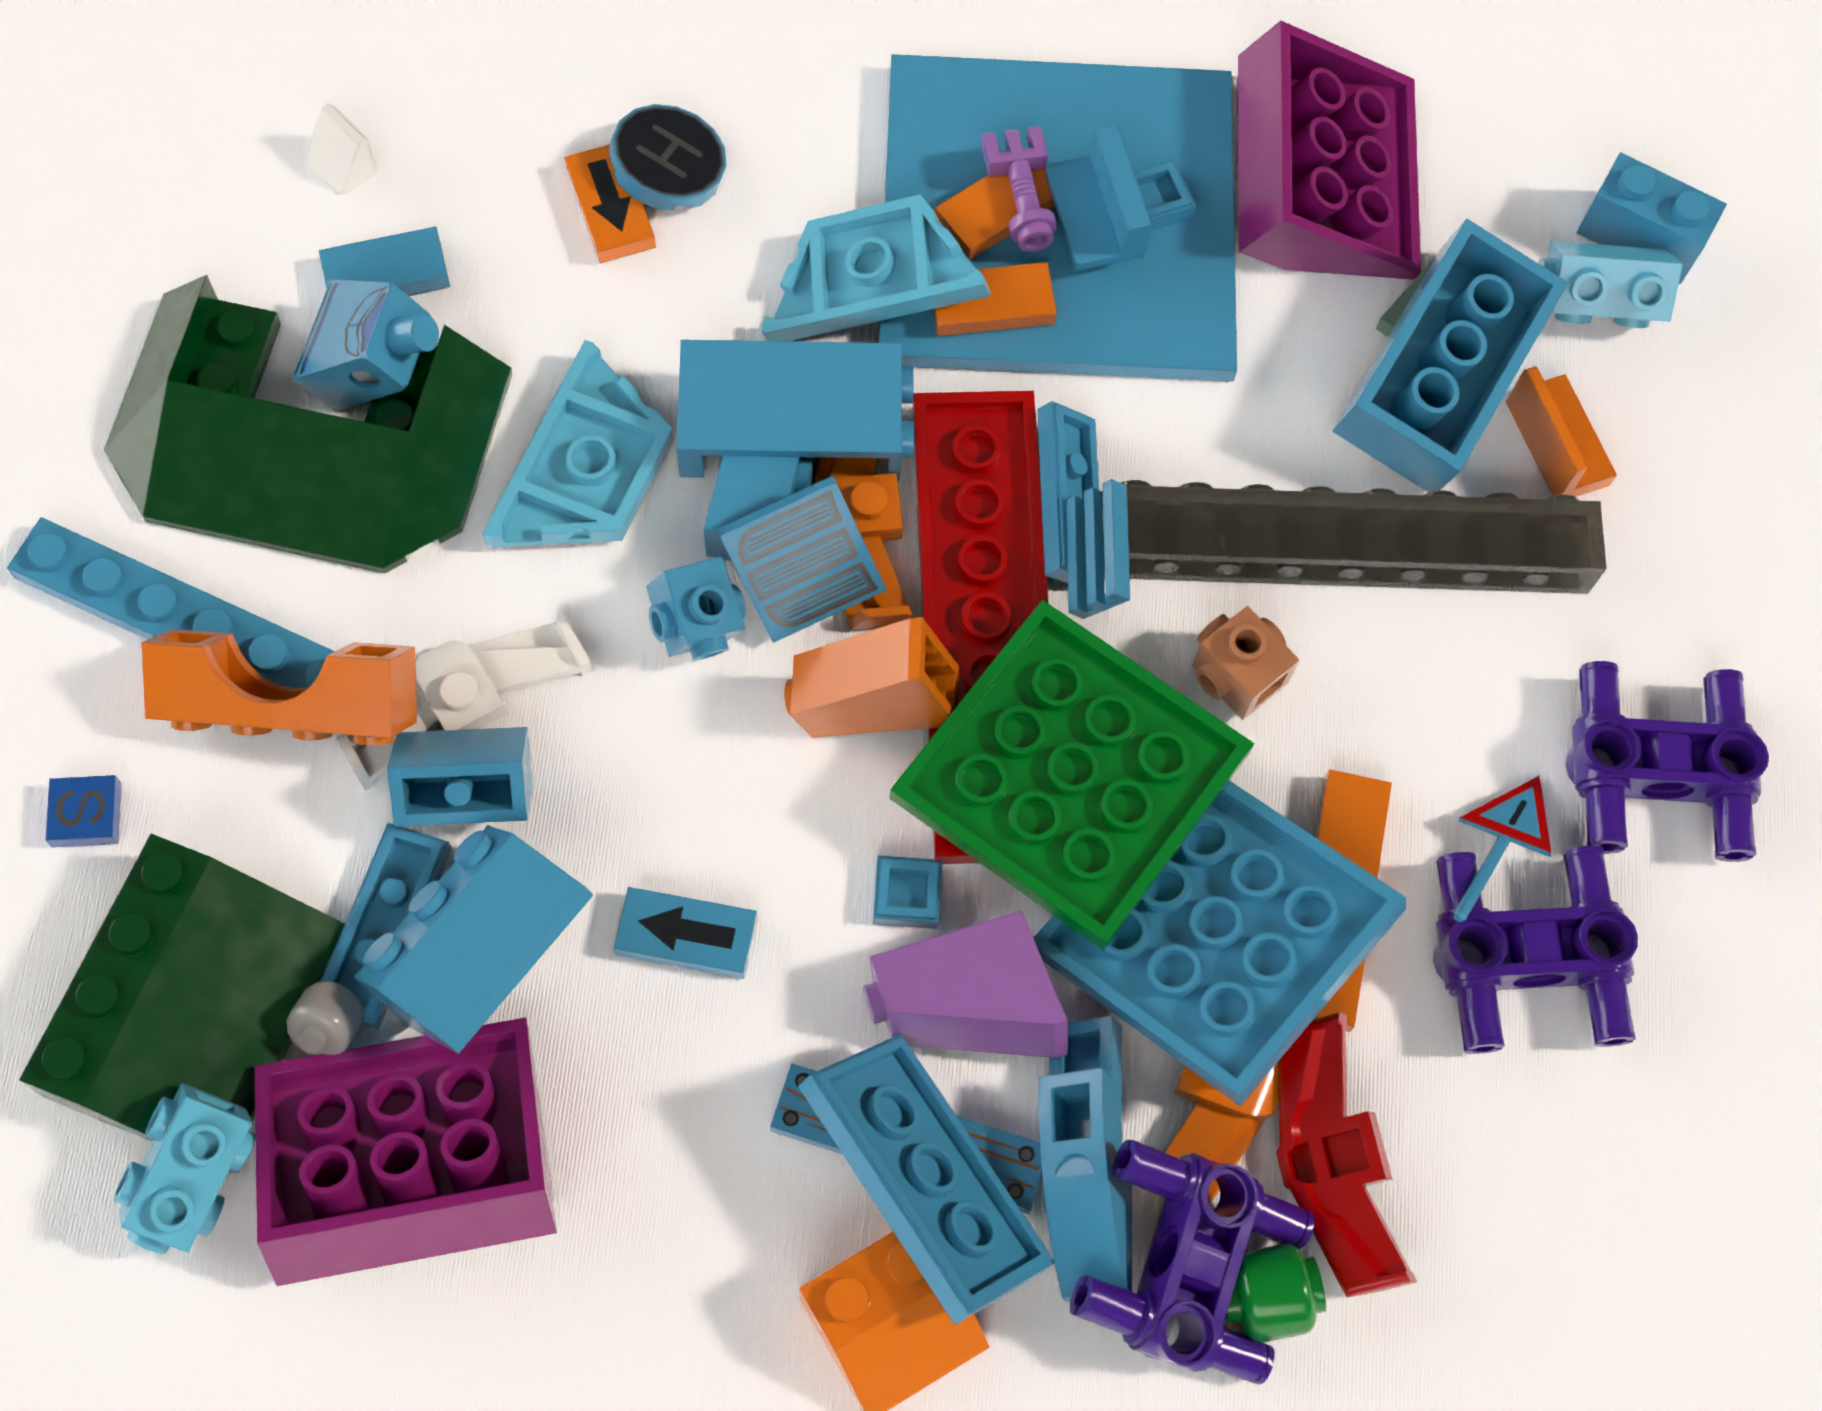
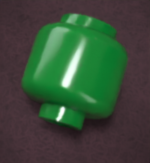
(1276, 1293)

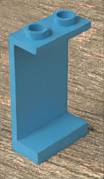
(792, 401)

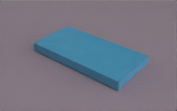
(926, 1177)

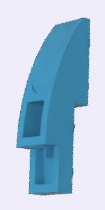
(1078, 1146)

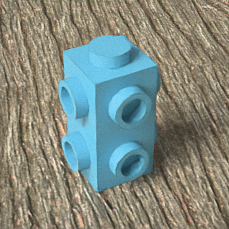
(1614, 283)
(179, 1180)

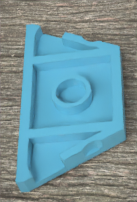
(872, 269)
(583, 463)

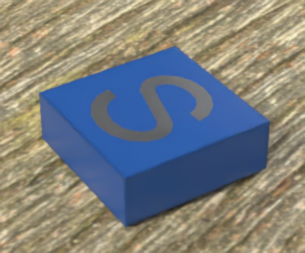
(83, 811)

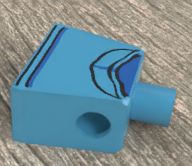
(363, 343)

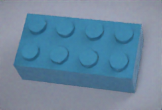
(1450, 357)

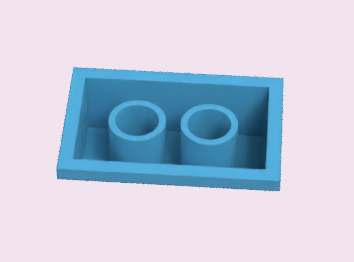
(471, 937)

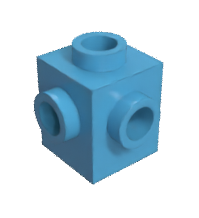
(696, 609)

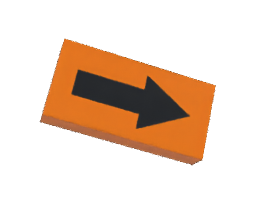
(611, 214)

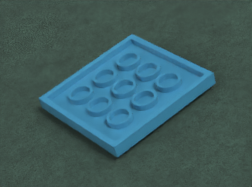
(1233, 943)

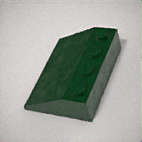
(180, 990)

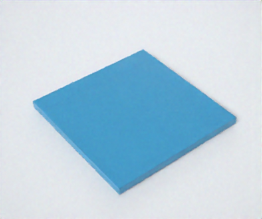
(1125, 318)

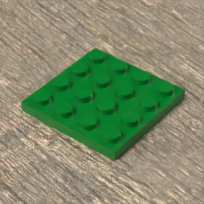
(1071, 773)

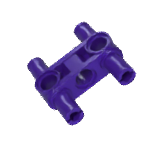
(1667, 761)
(1536, 950)
(1192, 1263)

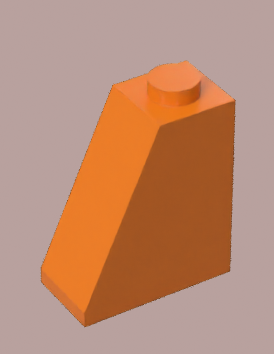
(874, 682)

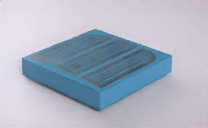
(802, 559)

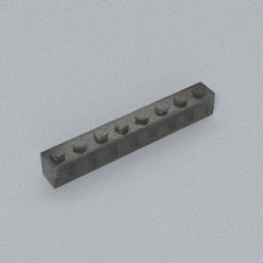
(1364, 538)

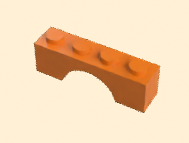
(207, 681)

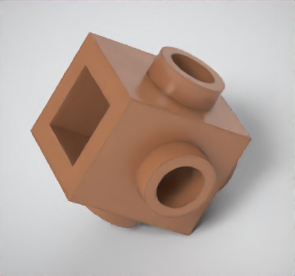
(1243, 661)

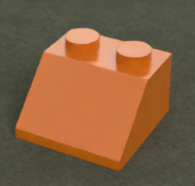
(887, 1325)

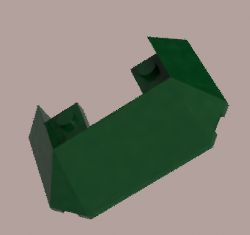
(289, 477)

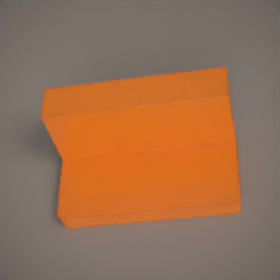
(1559, 434)

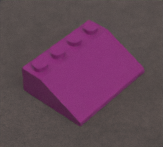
(1326, 159)
(399, 1153)

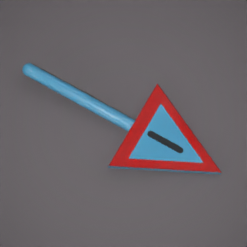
(1513, 818)

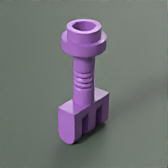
(1032, 225)

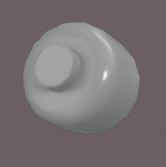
(325, 1019)

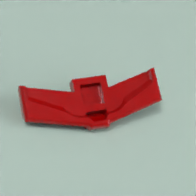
(1332, 1159)

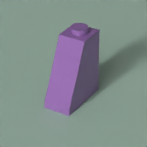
(970, 992)

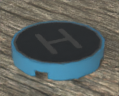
(667, 157)

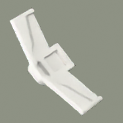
(462, 685)

